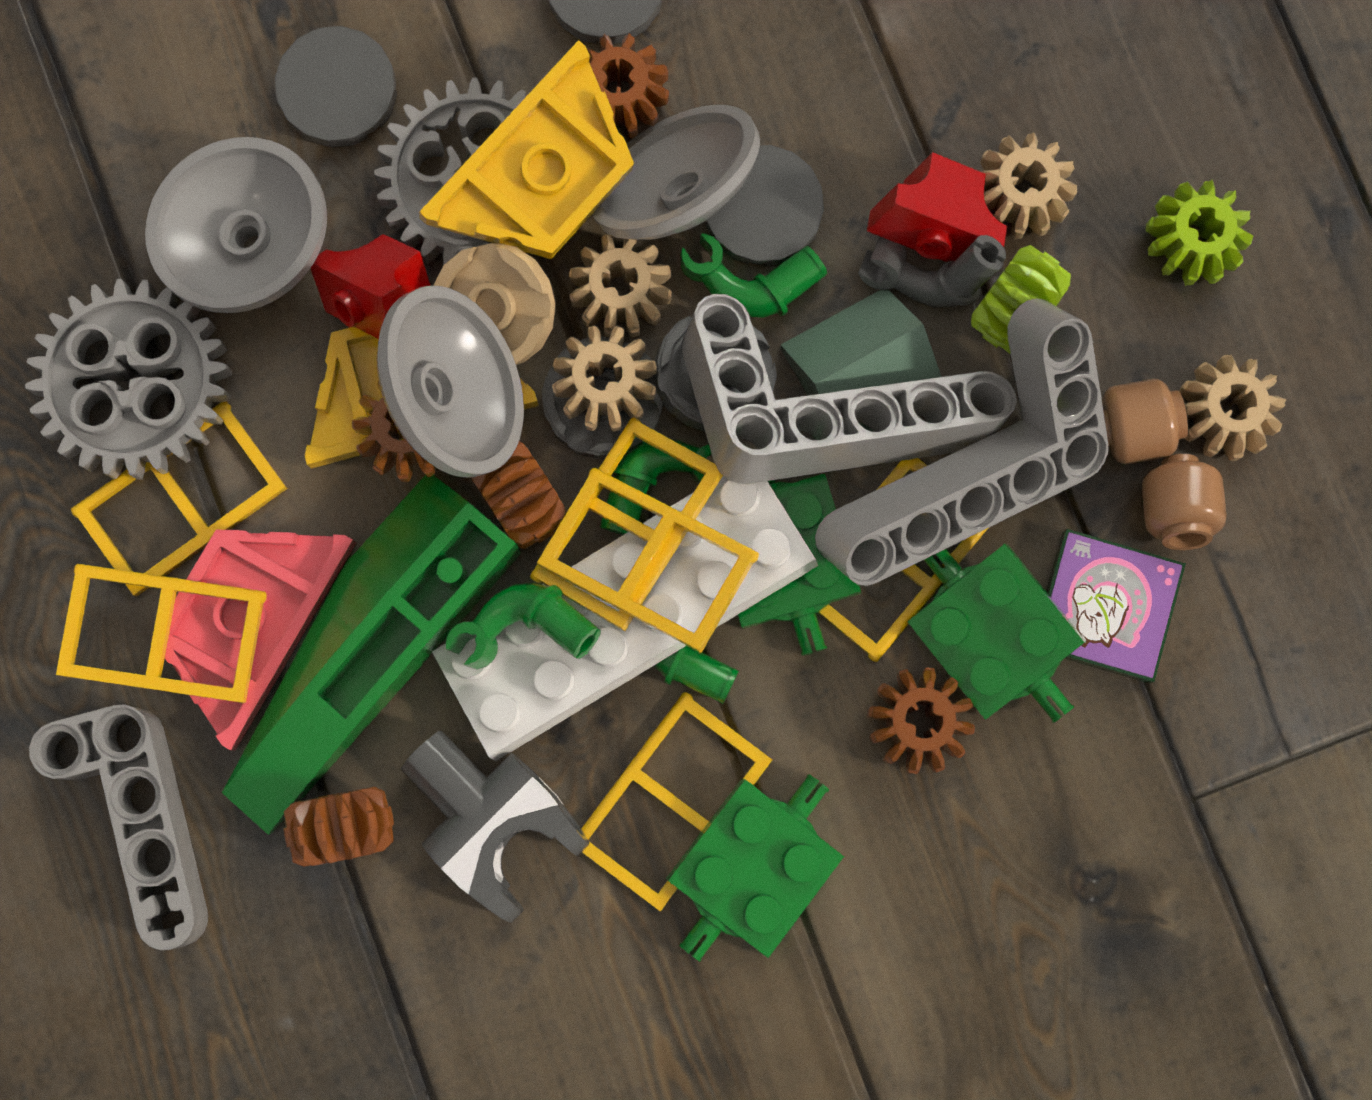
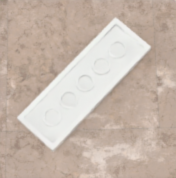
(541, 684)

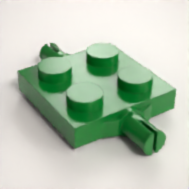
(799, 601)
(997, 632)
(754, 867)

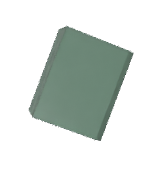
(862, 348)

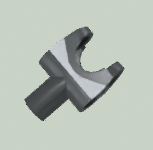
(484, 816)

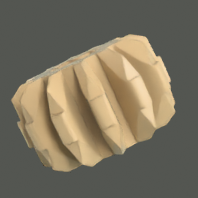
(1037, 204)
(636, 270)
(592, 361)
(1247, 392)

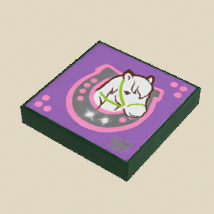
(1116, 602)

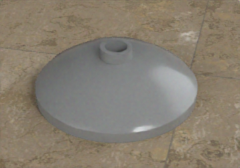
(681, 173)
(218, 203)
(450, 381)

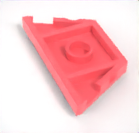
(209, 630)

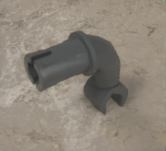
(952, 285)

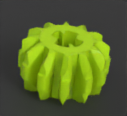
(1217, 224)
(1025, 278)

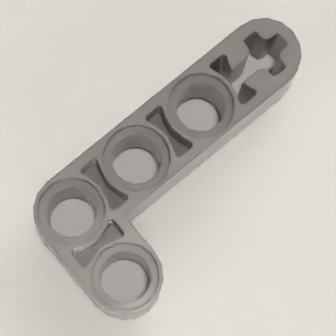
(134, 830)

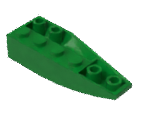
(368, 640)

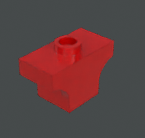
(936, 210)
(367, 281)

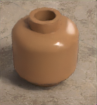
(1144, 420)
(1184, 502)

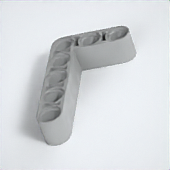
(829, 417)
(993, 478)

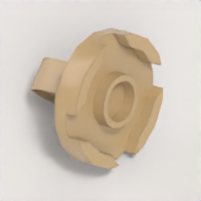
(509, 290)

